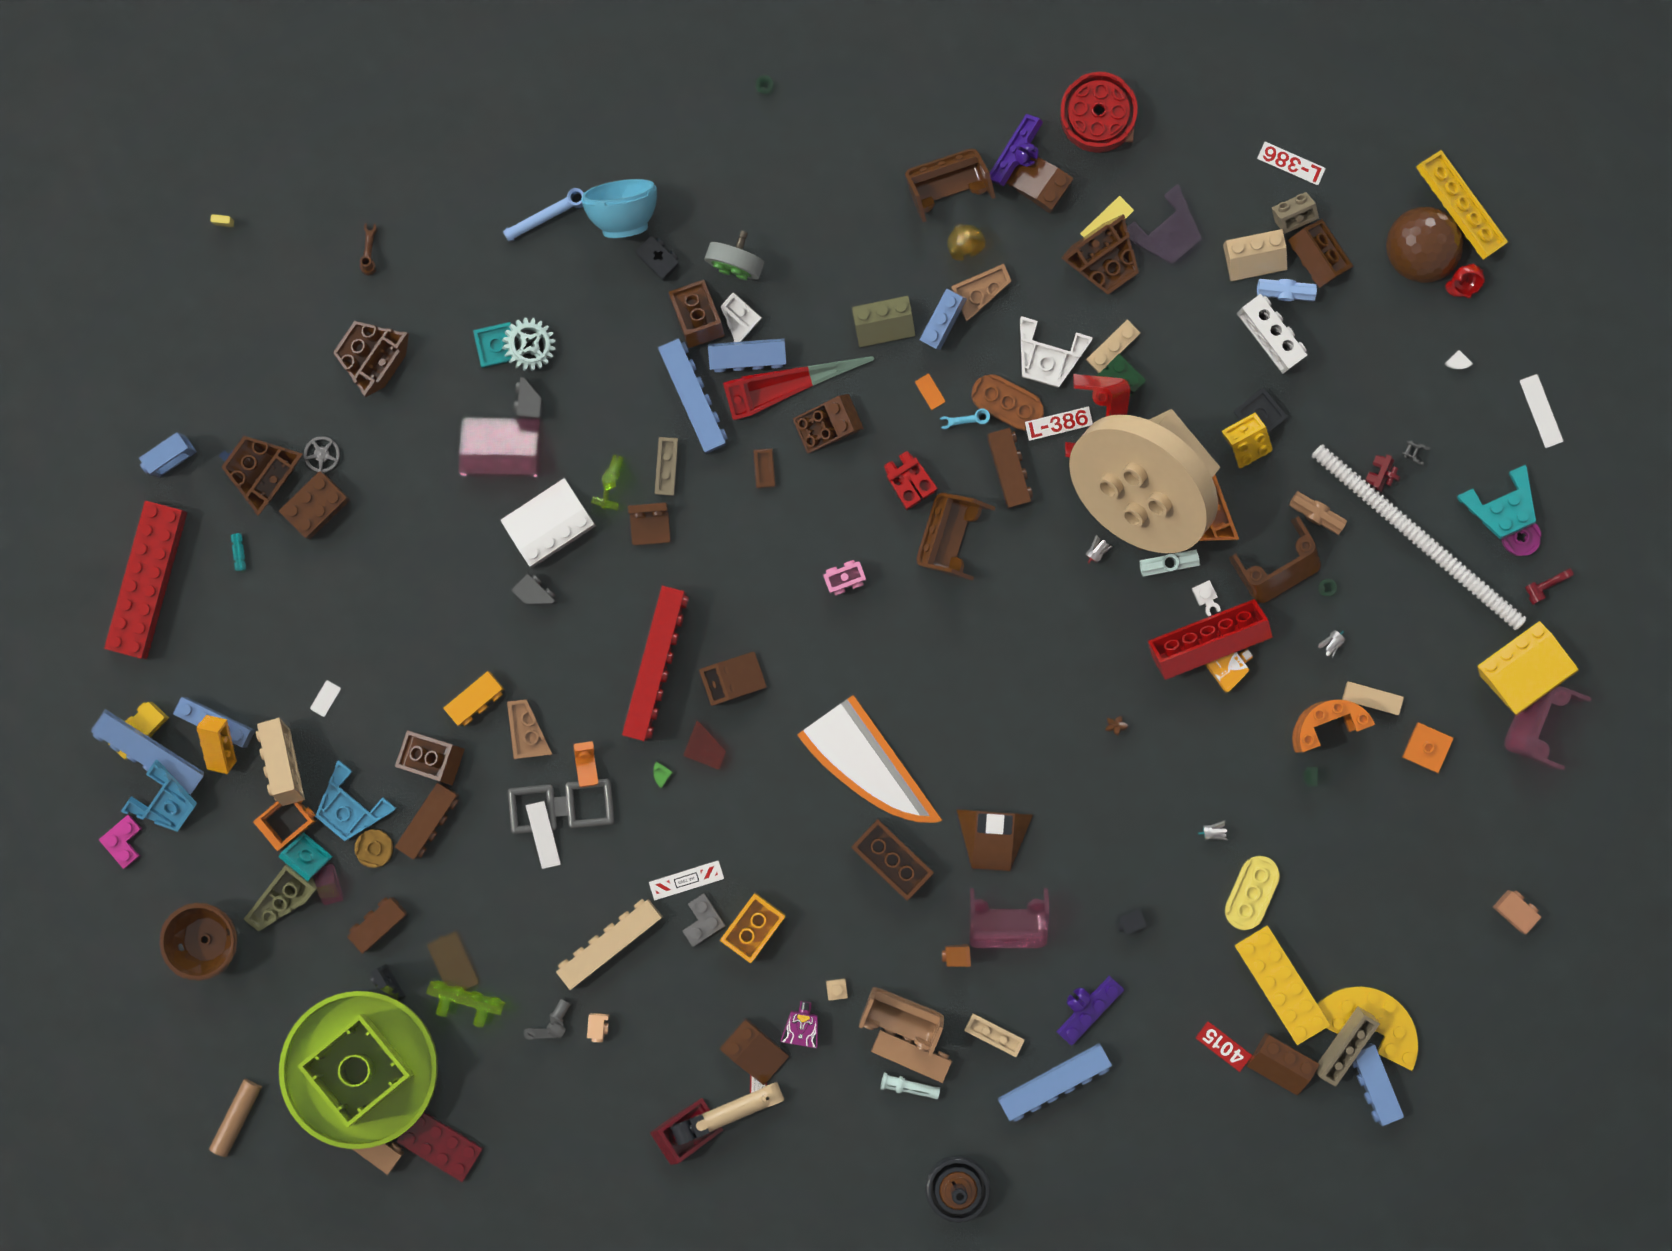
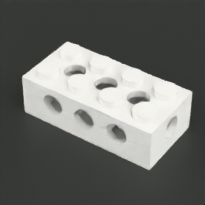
(1261, 331)

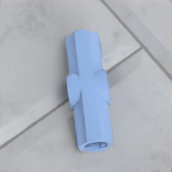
(1286, 290)

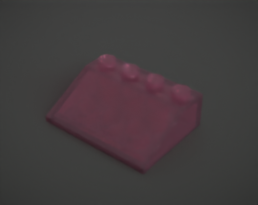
(499, 447)

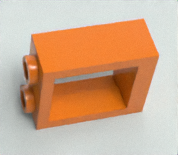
(270, 833)

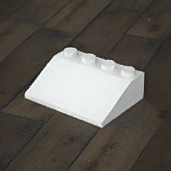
(547, 523)

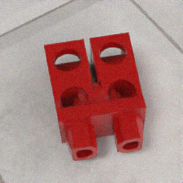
(903, 477)

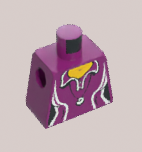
(801, 1027)

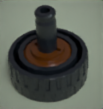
(957, 1188)

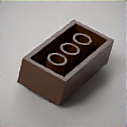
(892, 859)

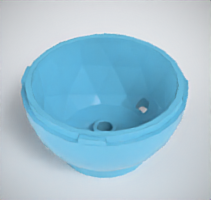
(621, 206)

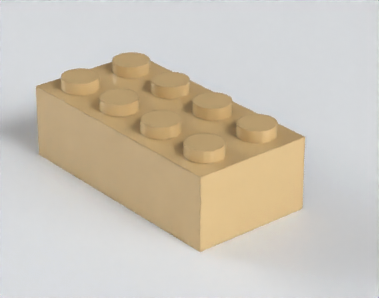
(280, 762)

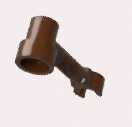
(370, 268)

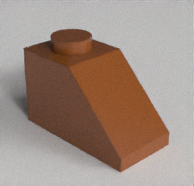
(957, 955)

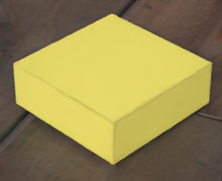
(220, 220)

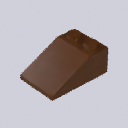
(1040, 183)
(696, 313)
(429, 757)
(754, 1051)

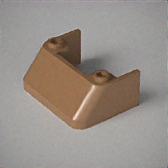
(903, 1018)

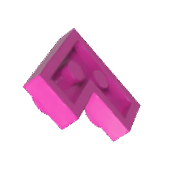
(117, 841)

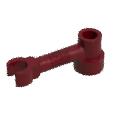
(1536, 591)

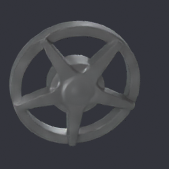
(321, 454)

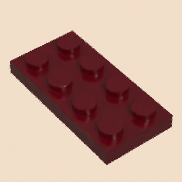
(441, 1146)

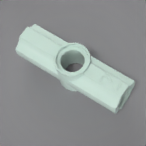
(1181, 561)

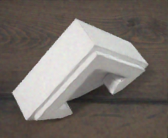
(1458, 361)

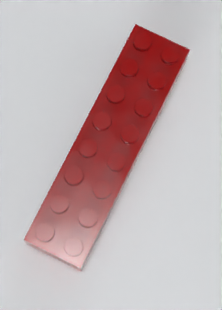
(145, 580)
(654, 663)

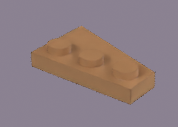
(981, 289)
(525, 732)

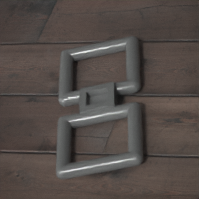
(560, 806)

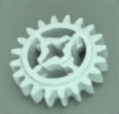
(525, 338)

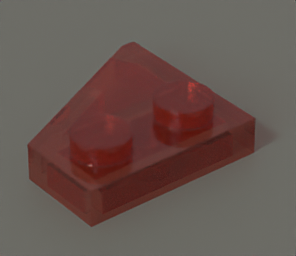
(704, 747)

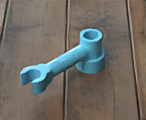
(967, 419)

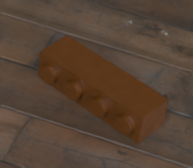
(1008, 467)
(427, 820)

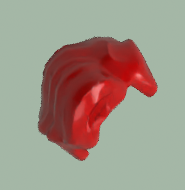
(1466, 281)

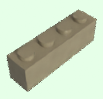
(1347, 1046)

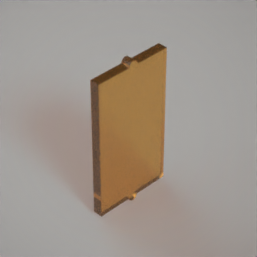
(452, 961)

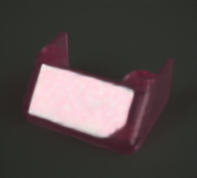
(1527, 726)
(1008, 926)

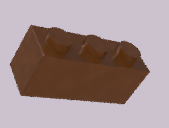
(376, 924)

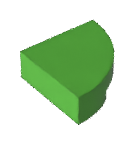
(661, 774)

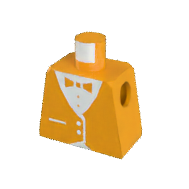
(1230, 669)

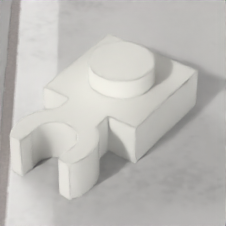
(1204, 595)

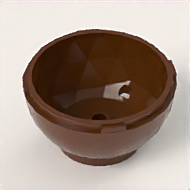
(188, 927)

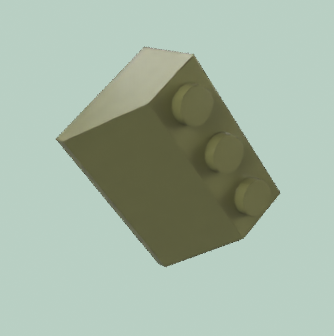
(883, 321)

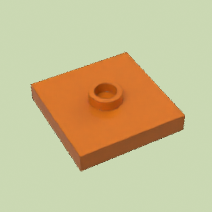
(1427, 747)

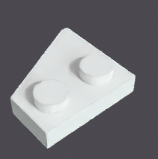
(739, 317)

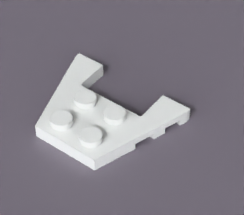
(1045, 362)

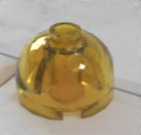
(965, 241)

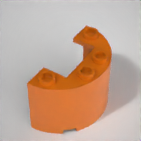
(1304, 734)

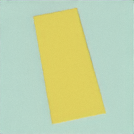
(1114, 210)

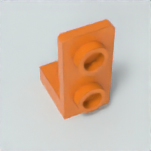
(585, 764)

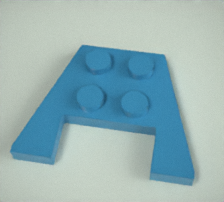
(169, 806)
(343, 812)

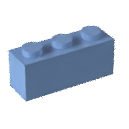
(943, 319)

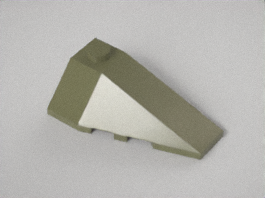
(280, 898)

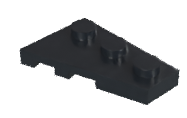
(386, 982)

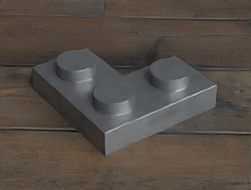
(707, 922)

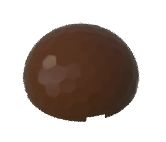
(1424, 244)

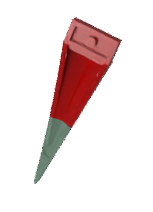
(762, 390)

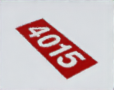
(1223, 1046)

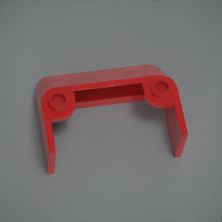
(1106, 392)

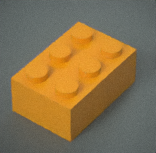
(752, 927)

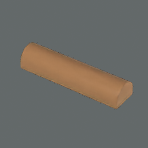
(235, 1118)

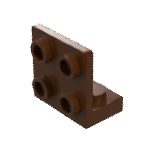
(649, 523)

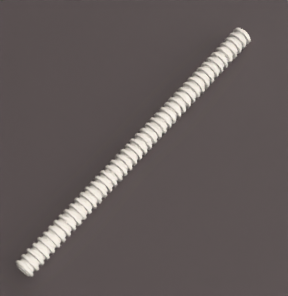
(1419, 537)

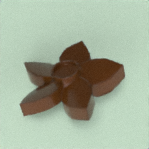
(1116, 725)

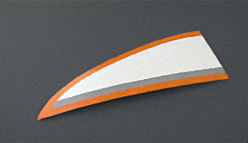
(864, 761)

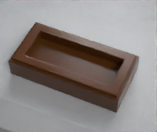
(764, 468)

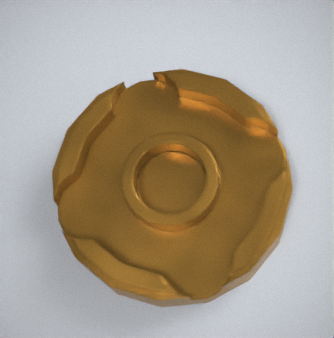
(374, 848)

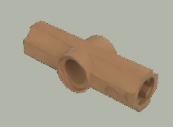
(1317, 513)

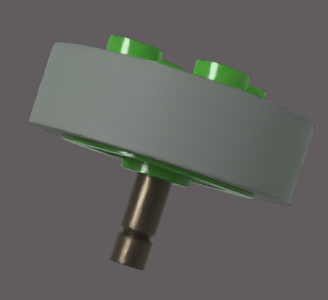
(734, 259)

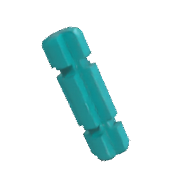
(238, 552)

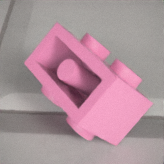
(844, 577)

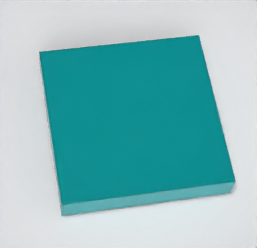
(490, 344)
(305, 856)

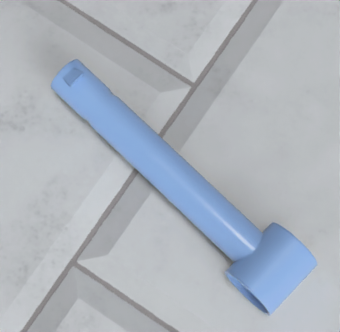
(544, 215)

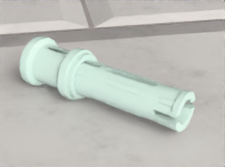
(900, 1084)

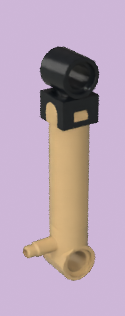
(727, 1113)

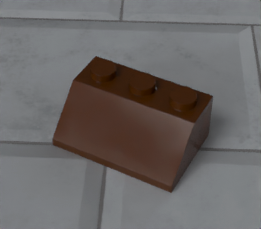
(1320, 253)
(1282, 1064)

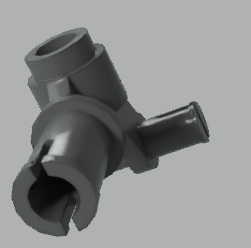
(554, 1028)

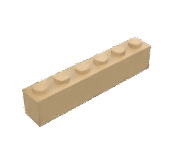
(609, 944)

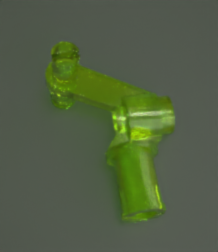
(609, 482)

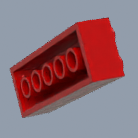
(1210, 639)

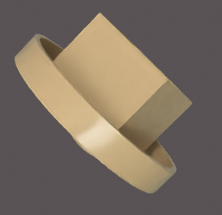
(1146, 480)

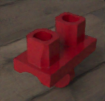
(1385, 465)

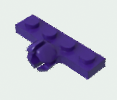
(1017, 151)
(1088, 1008)

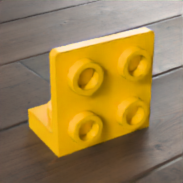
(1248, 439)

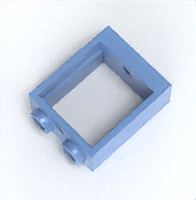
(167, 455)

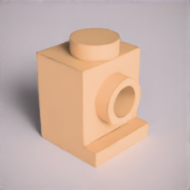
(597, 1026)

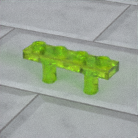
(459, 995)

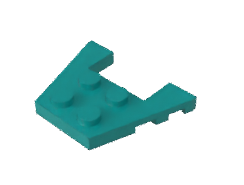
(1508, 512)

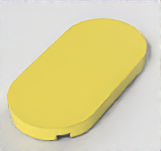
(1252, 892)

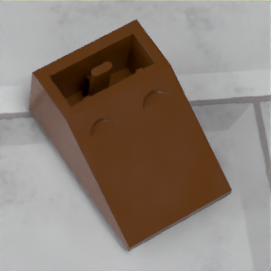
(828, 423)
(732, 678)

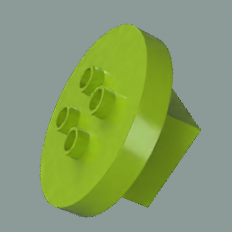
(358, 1069)

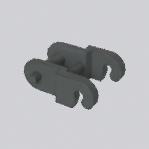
(1406, 454)

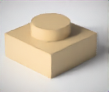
(836, 989)

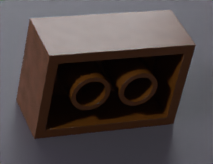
(314, 505)

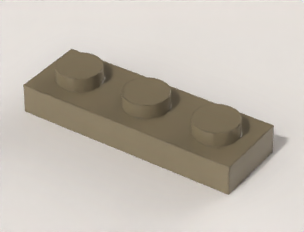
(666, 466)

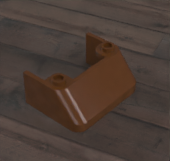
(947, 177)
(945, 533)
(1266, 587)

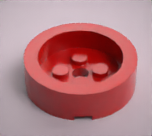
(1103, 131)

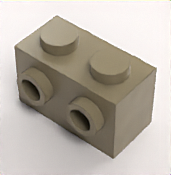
(1295, 212)

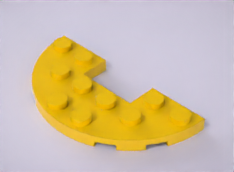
(1396, 1025)

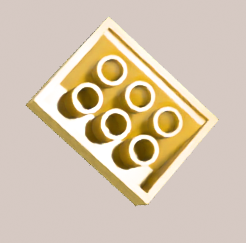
(1527, 668)

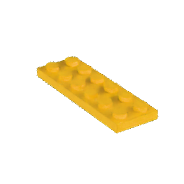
(1462, 204)
(1282, 985)

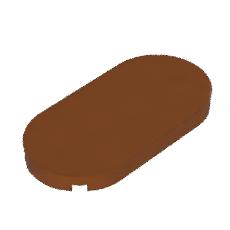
(1006, 401)

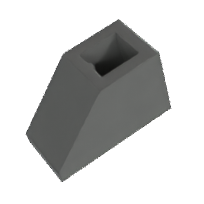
(529, 402)
(532, 593)

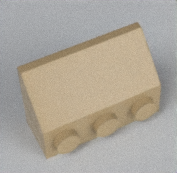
(1256, 255)

